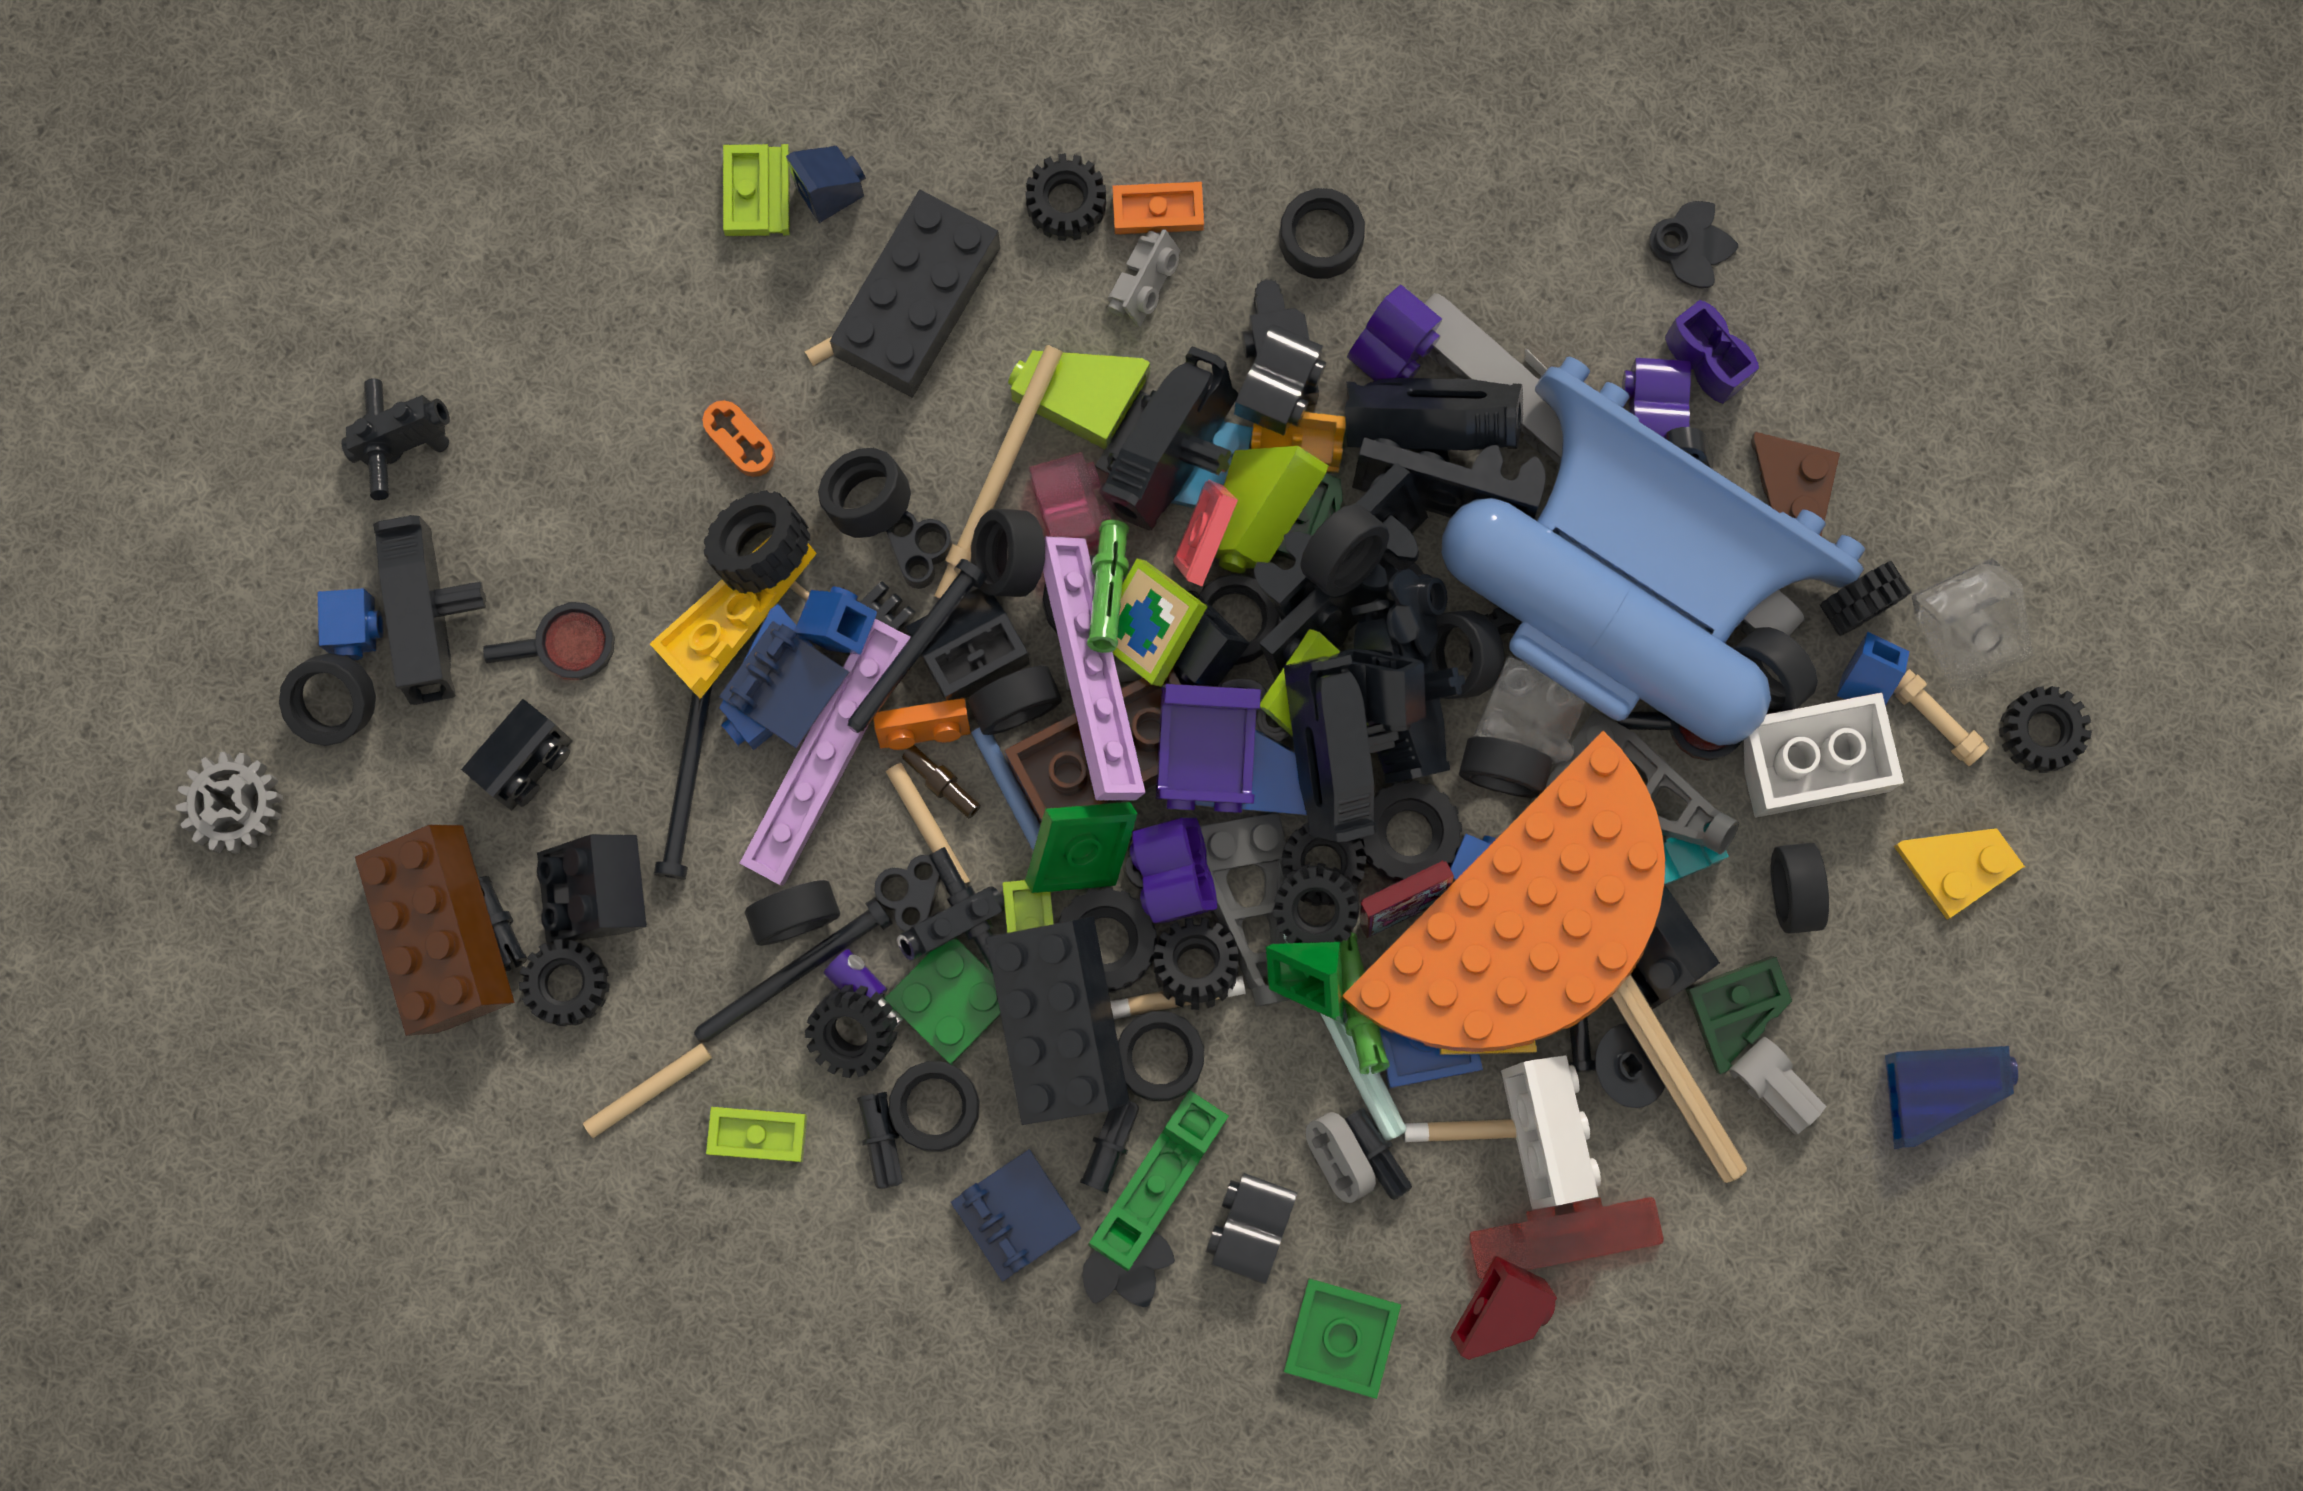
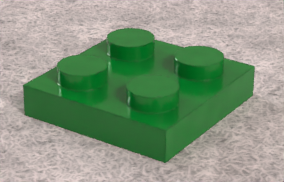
(1080, 847)
(948, 999)
(1342, 1338)

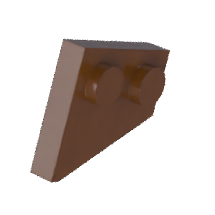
(1795, 474)

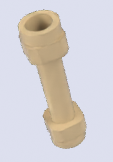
(1968, 746)

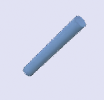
(1008, 785)

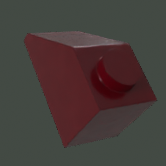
(1503, 1311)

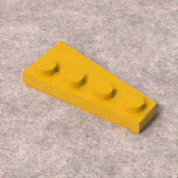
(717, 627)

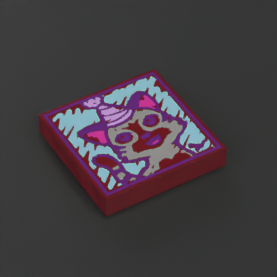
(1404, 898)

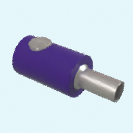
(850, 970)

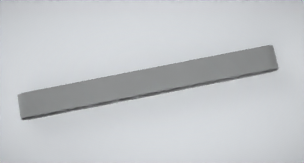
(1478, 357)

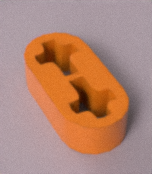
(731, 445)

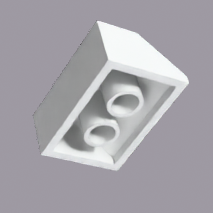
(1821, 756)
(1551, 1132)

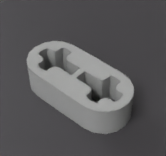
(1340, 1157)

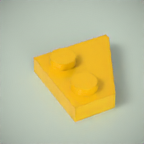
(1959, 866)

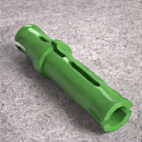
(1109, 570)
(1364, 1032)

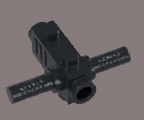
(384, 435)
(968, 913)

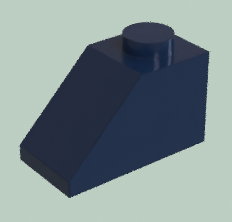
(826, 180)

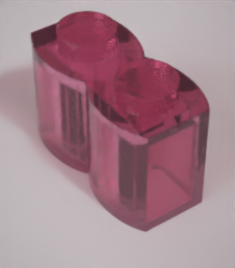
(1068, 499)

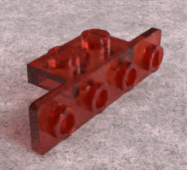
(1568, 1237)

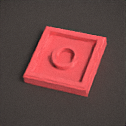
(1204, 532)

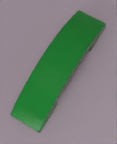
(1158, 1181)

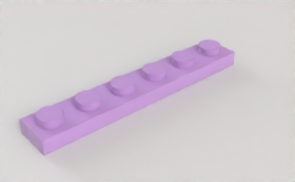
(1090, 673)
(819, 762)

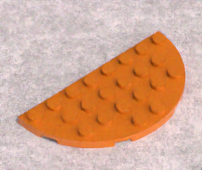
(1535, 922)

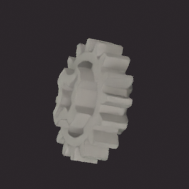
(241, 789)

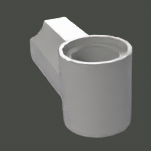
(1771, 1079)

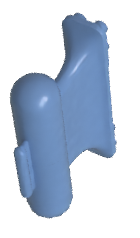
(1640, 568)

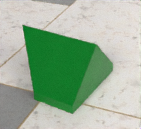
(1308, 975)

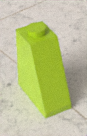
(1085, 392)
(1270, 494)

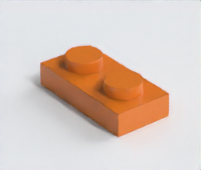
(1158, 207)
(922, 723)

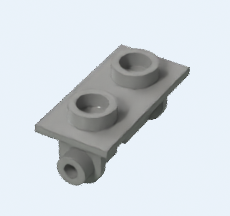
(1154, 259)

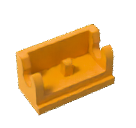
(1316, 434)

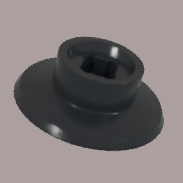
(1630, 1089)

